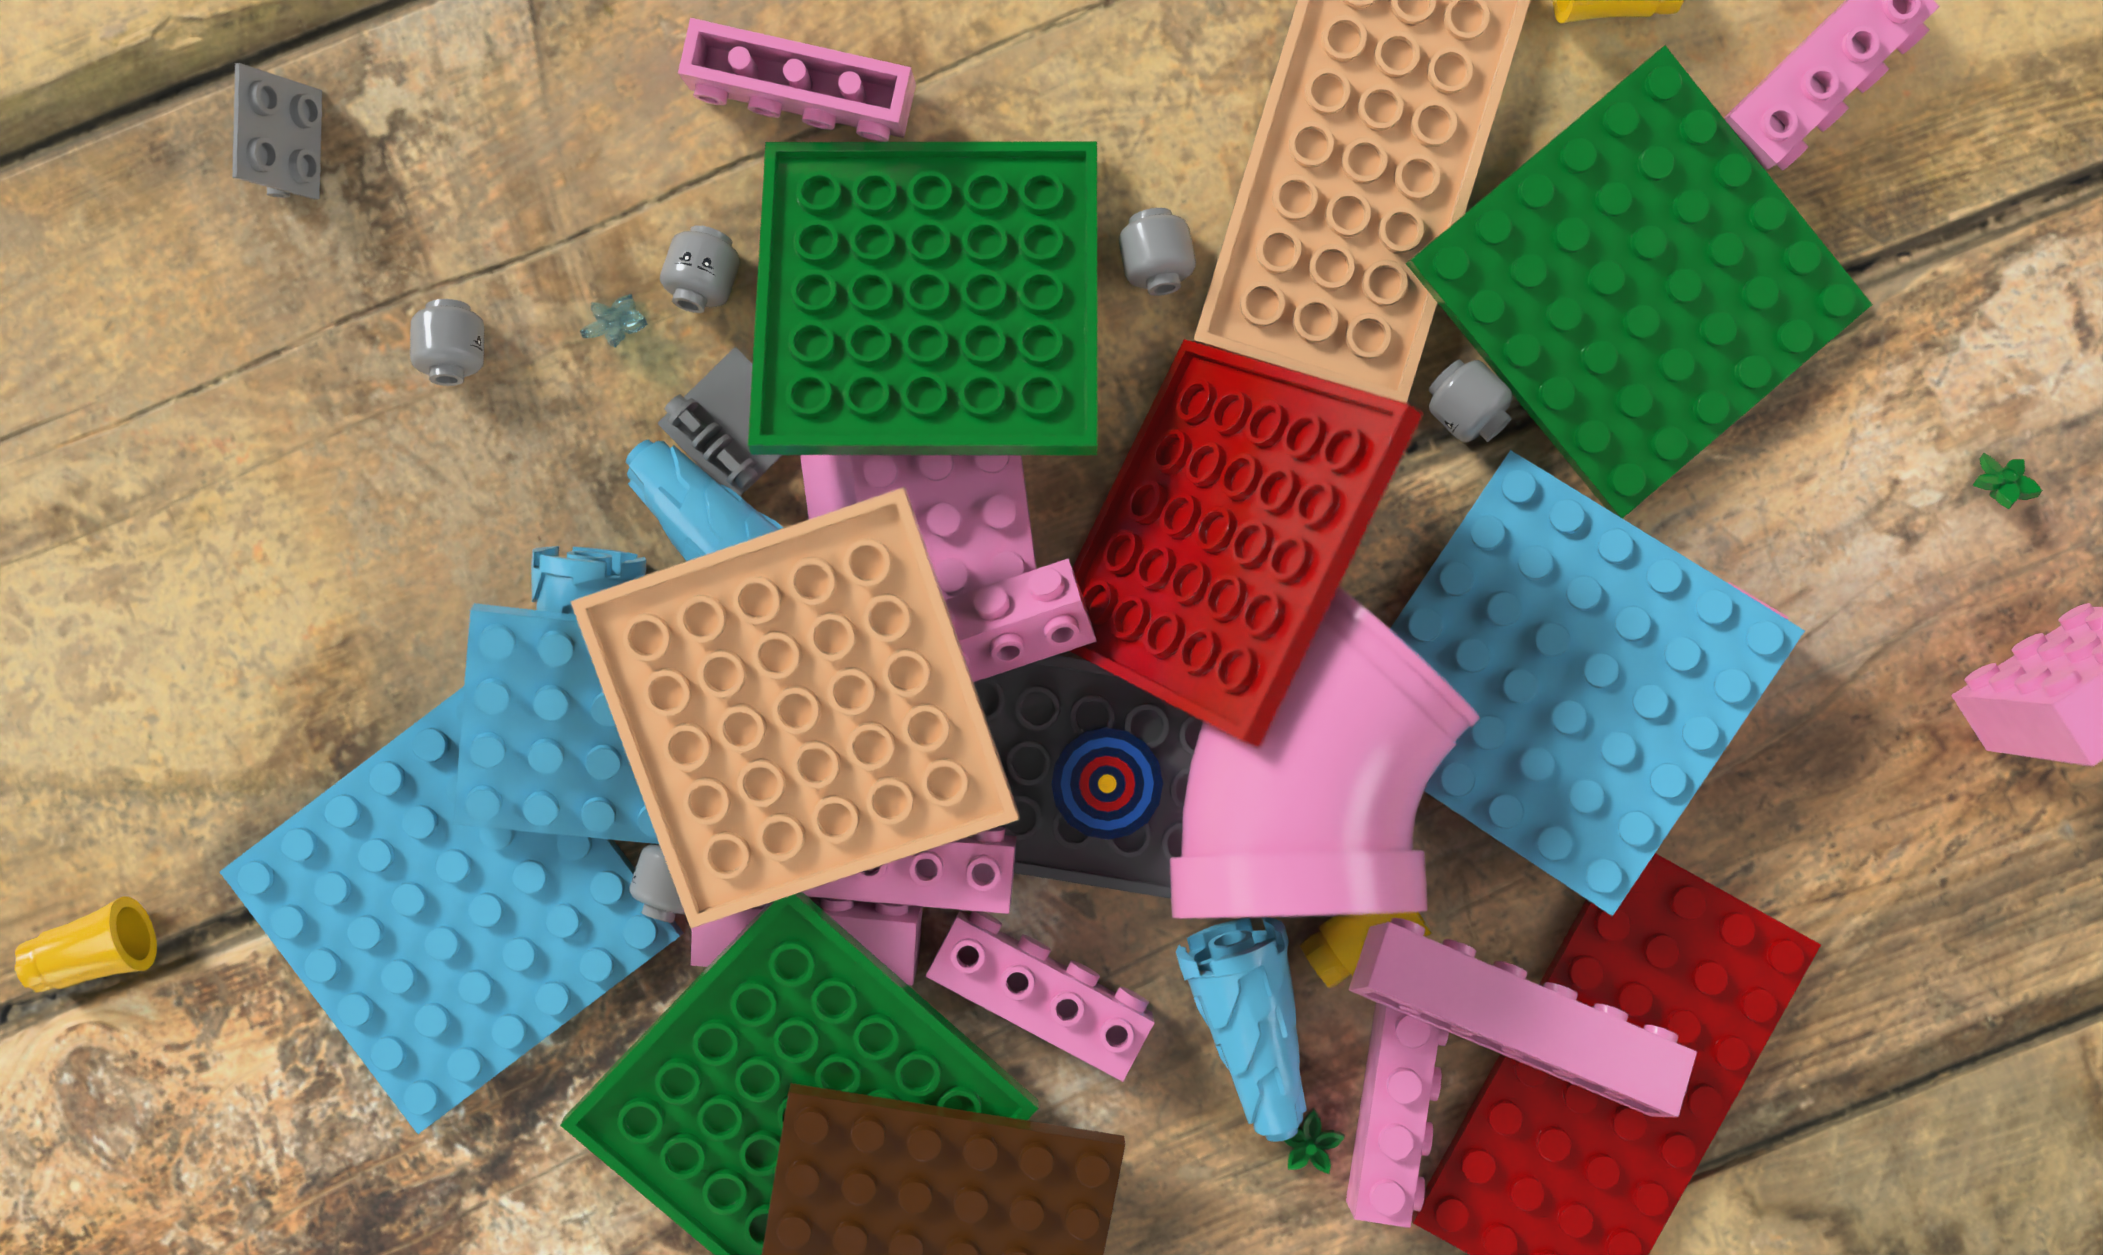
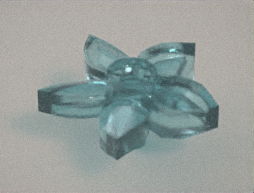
(615, 320)

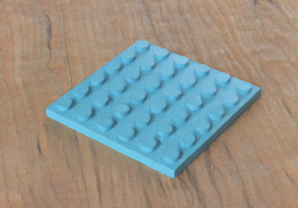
(1595, 676)
(435, 937)

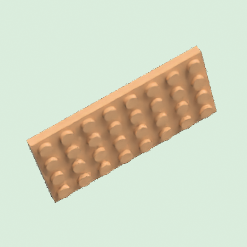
(1351, 177)

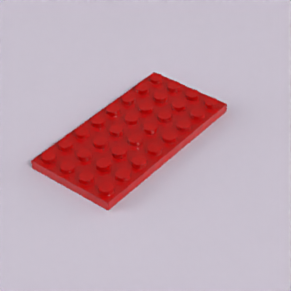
(1576, 1172)

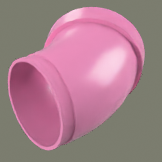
(1331, 793)

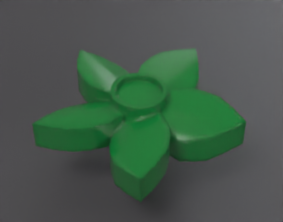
(2006, 483)
(1312, 1144)

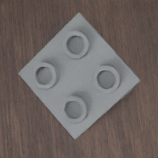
(277, 133)
(714, 424)

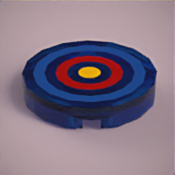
(1107, 783)

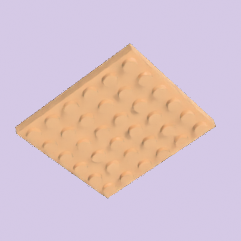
(796, 708)

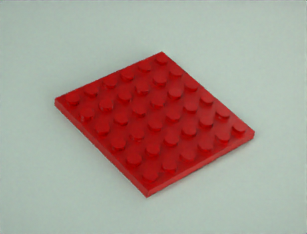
(1234, 531)

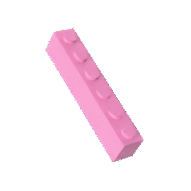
(1523, 1019)

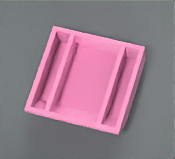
(965, 506)
(2044, 696)

